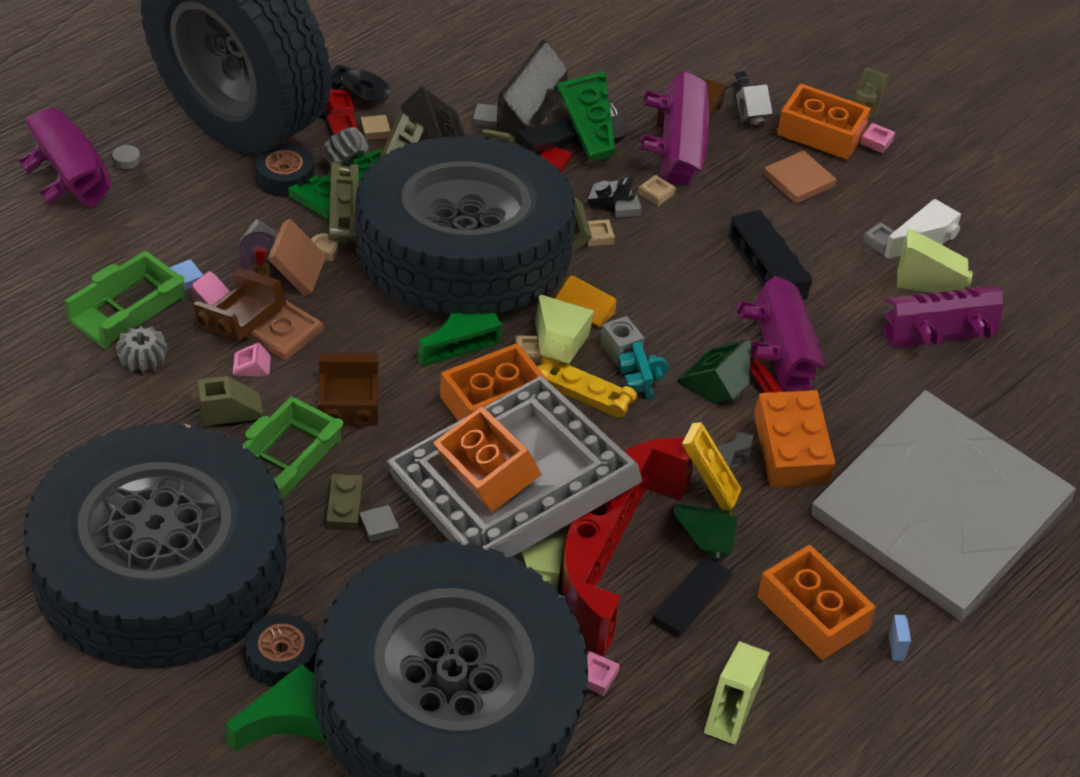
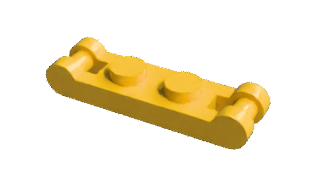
(588, 388)

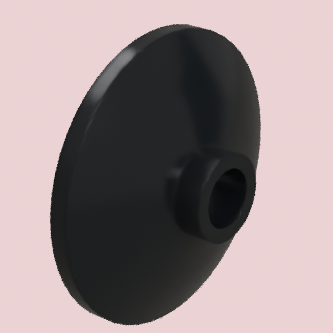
(365, 85)

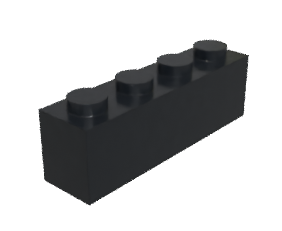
(767, 251)

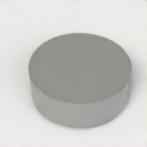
(126, 157)

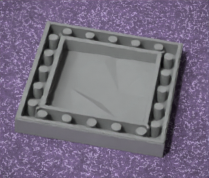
(576, 463)
(943, 504)

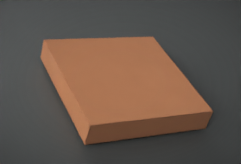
(799, 177)
(297, 257)
(286, 331)

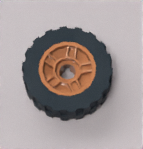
(283, 168)
(276, 633)

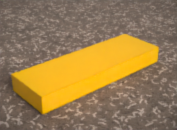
(712, 466)

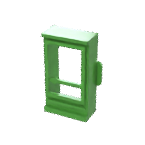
(114, 281)
(304, 418)

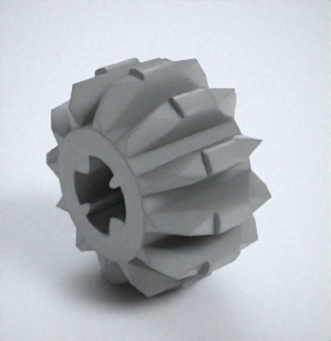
(345, 146)
(141, 349)

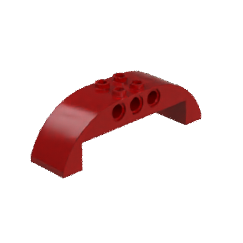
(595, 536)

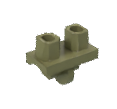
(871, 90)

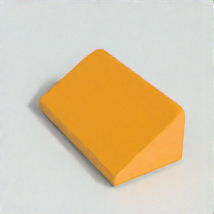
(587, 296)

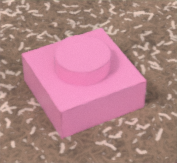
(877, 138)
(600, 673)

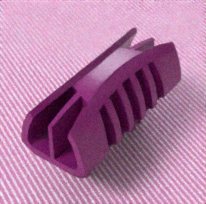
(685, 128)
(72, 156)
(943, 316)
(786, 333)

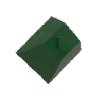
(720, 372)
(709, 528)

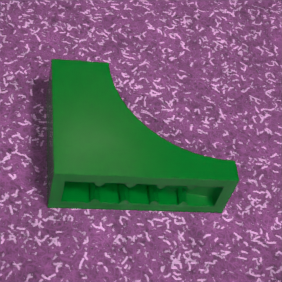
(459, 337)
(279, 711)

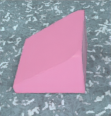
(208, 289)
(252, 361)

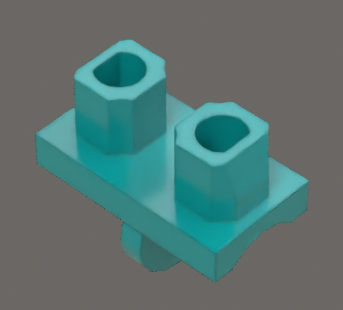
(645, 369)

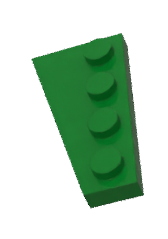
(590, 114)
(317, 190)

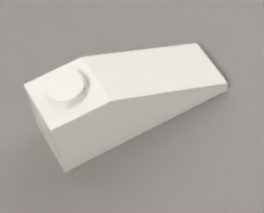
(933, 221)

